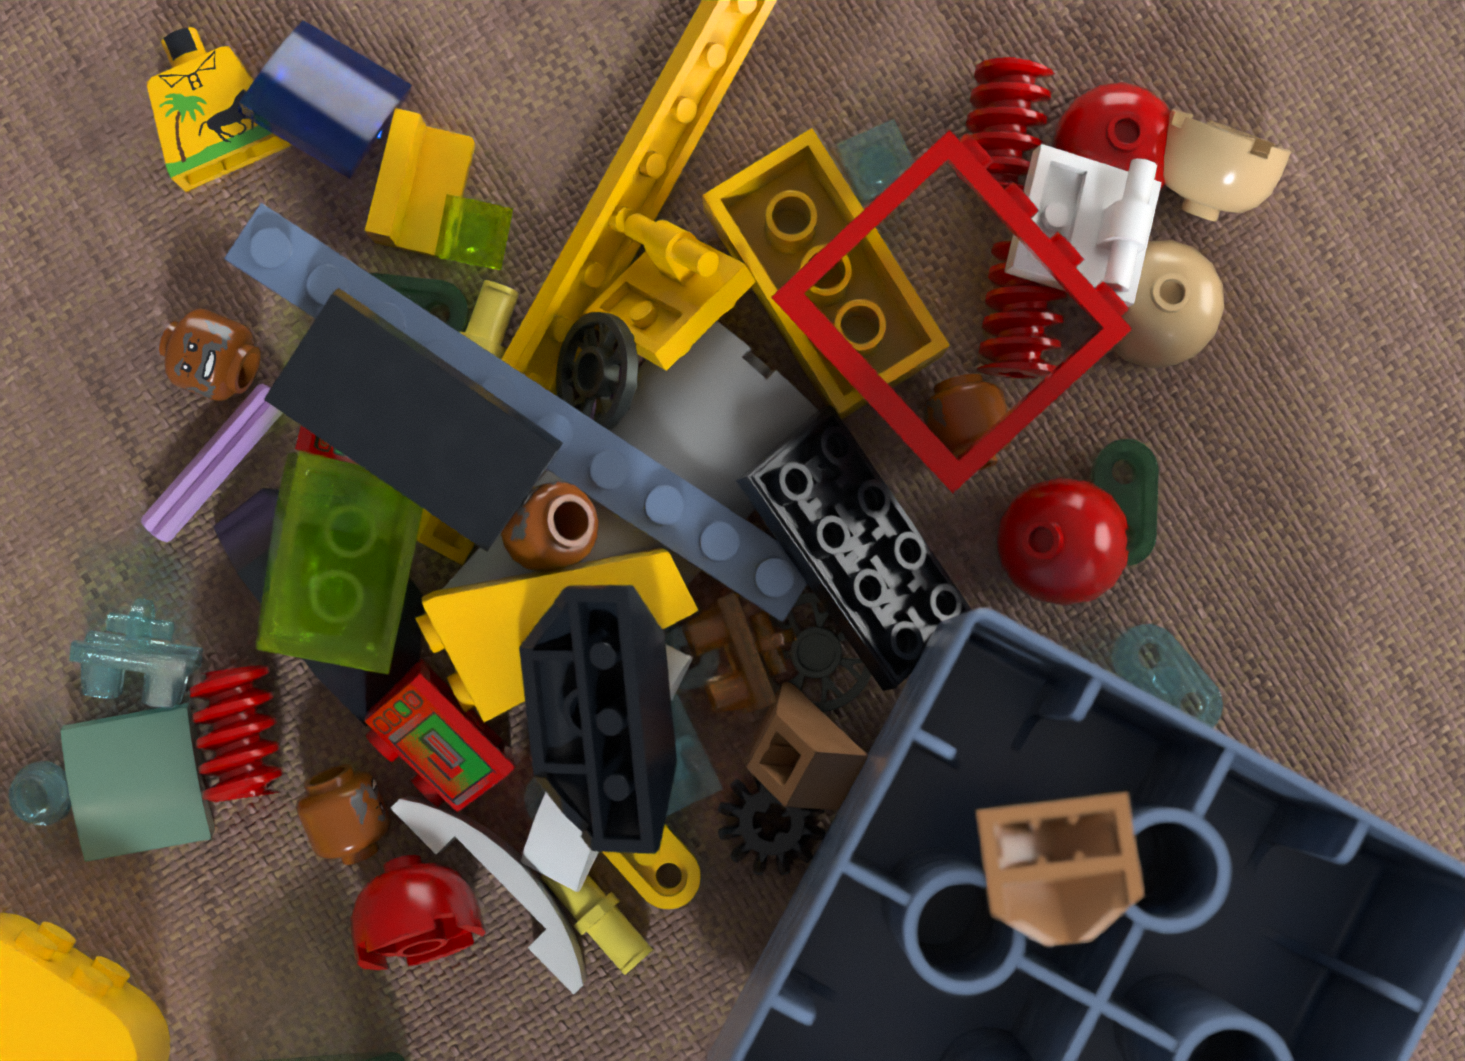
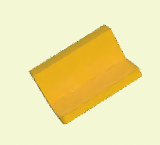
(413, 183)

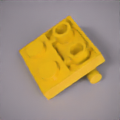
(672, 290)

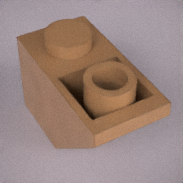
(803, 754)

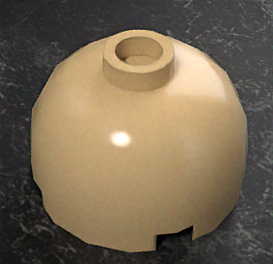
(1219, 166)
(1173, 308)

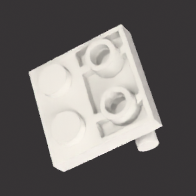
(1097, 210)

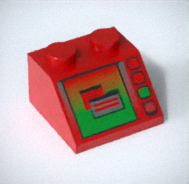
(447, 747)

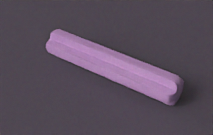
(211, 465)

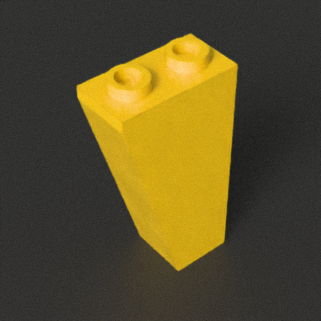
(490, 619)

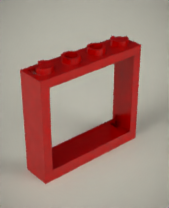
(1054, 254)

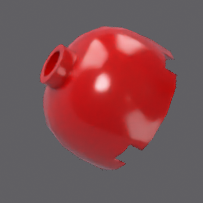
(1115, 127)
(1063, 541)
(413, 914)

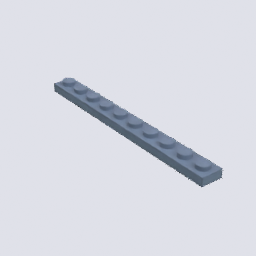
(591, 455)

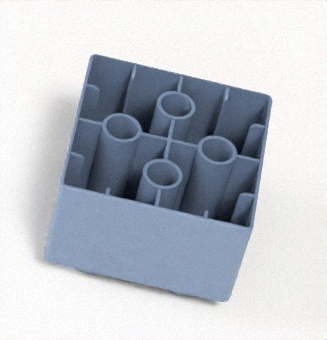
(1262, 923)

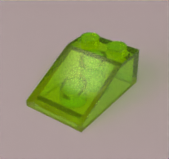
(336, 564)

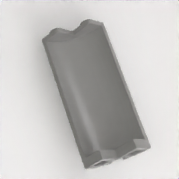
(700, 420)

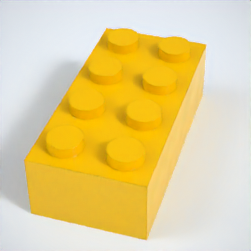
(777, 221)

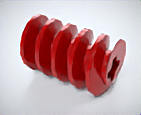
(1005, 114)
(1018, 324)
(236, 733)

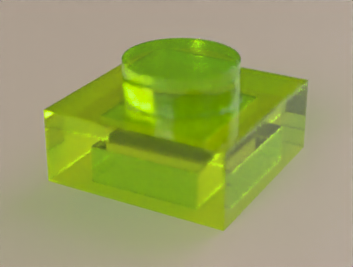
(473, 232)

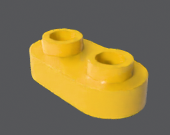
(642, 868)

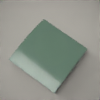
(136, 782)

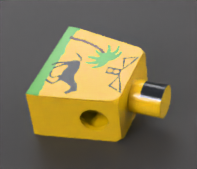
(199, 113)

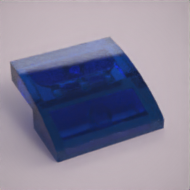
(324, 98)

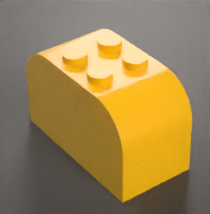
(70, 1006)

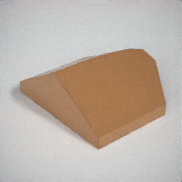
(1060, 866)

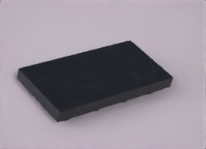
(412, 419)
(853, 545)

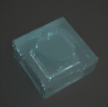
(874, 160)

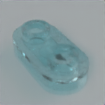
(1171, 676)

